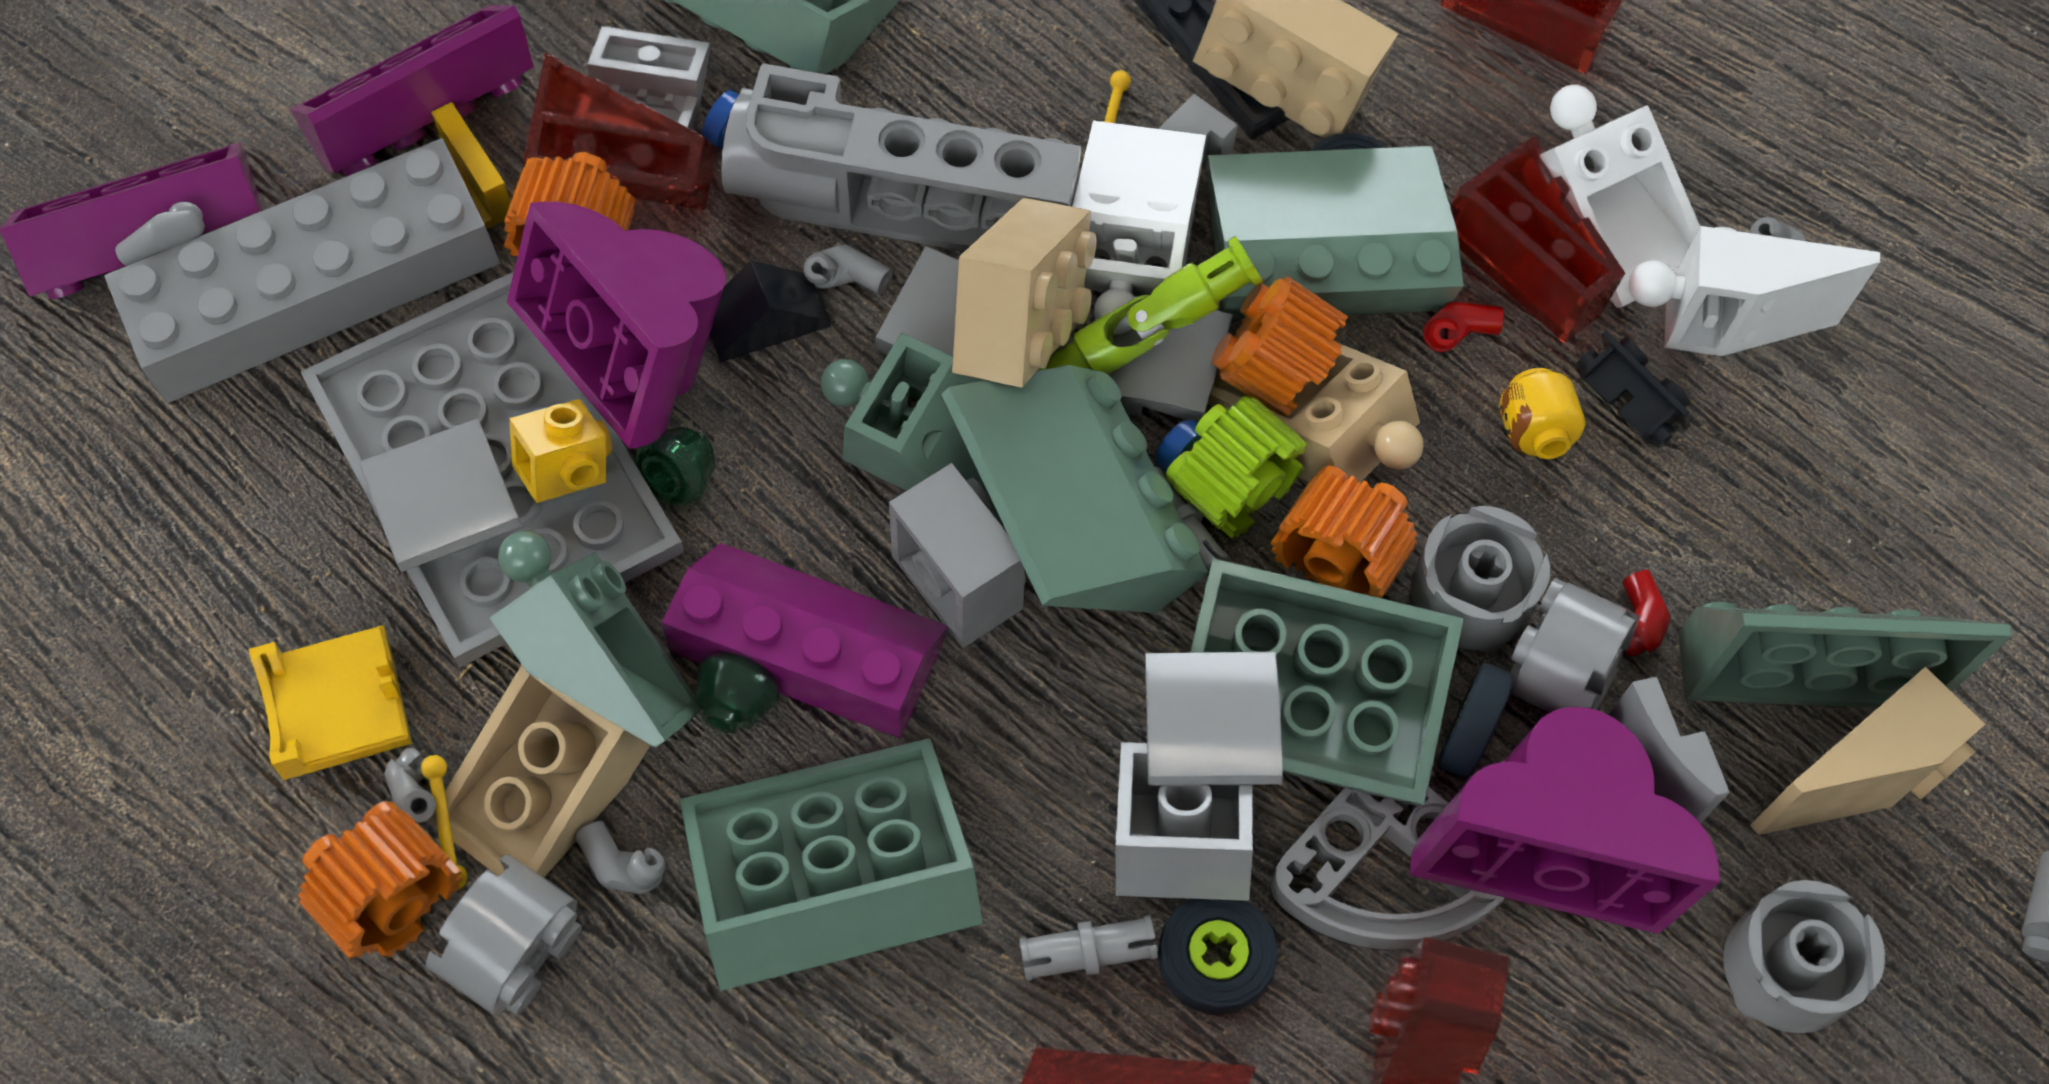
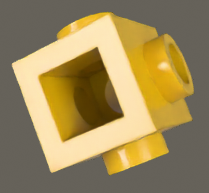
(559, 450)

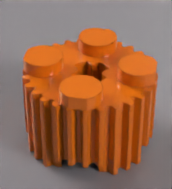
(576, 182)
(1280, 344)
(1347, 533)
(376, 882)

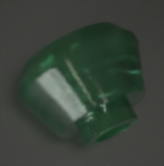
(677, 465)
(734, 691)

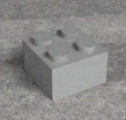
(957, 554)
(1181, 836)

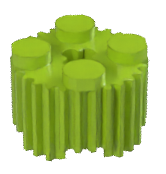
(1237, 464)

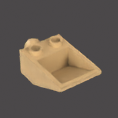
(1351, 418)

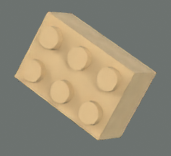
(1298, 56)
(1022, 291)

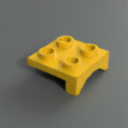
(331, 701)

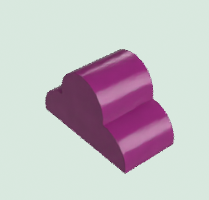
(617, 311)
(1573, 829)

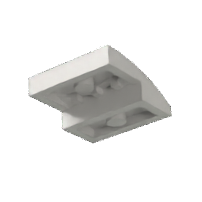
(653, 70)
(925, 304)
(1175, 373)
(439, 495)
(1213, 718)
(1681, 765)

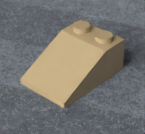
(1896, 750)
(537, 777)

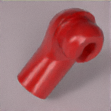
(1459, 319)
(1652, 610)

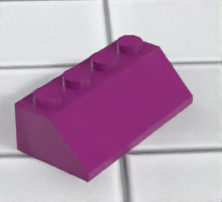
(398, 94)
(78, 233)
(808, 633)

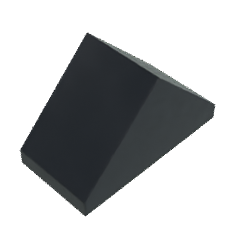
(764, 309)

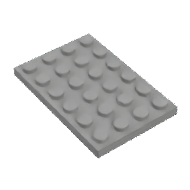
(486, 365)

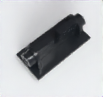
(1653, 403)

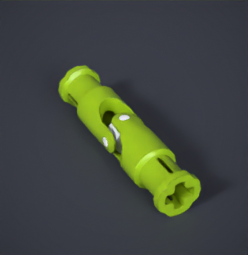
(1174, 303)

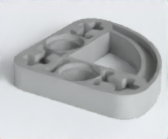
(1359, 926)

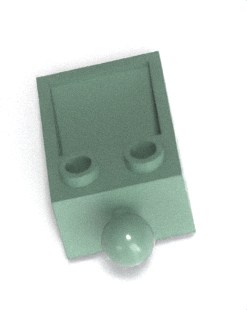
(888, 436)
(590, 641)

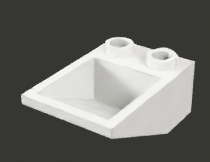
(1633, 187)
(1141, 208)
(1751, 289)

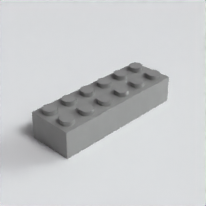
(301, 271)

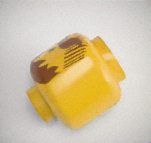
(1542, 413)

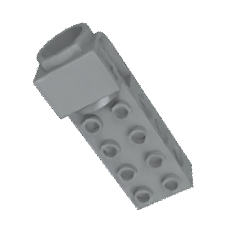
(880, 168)

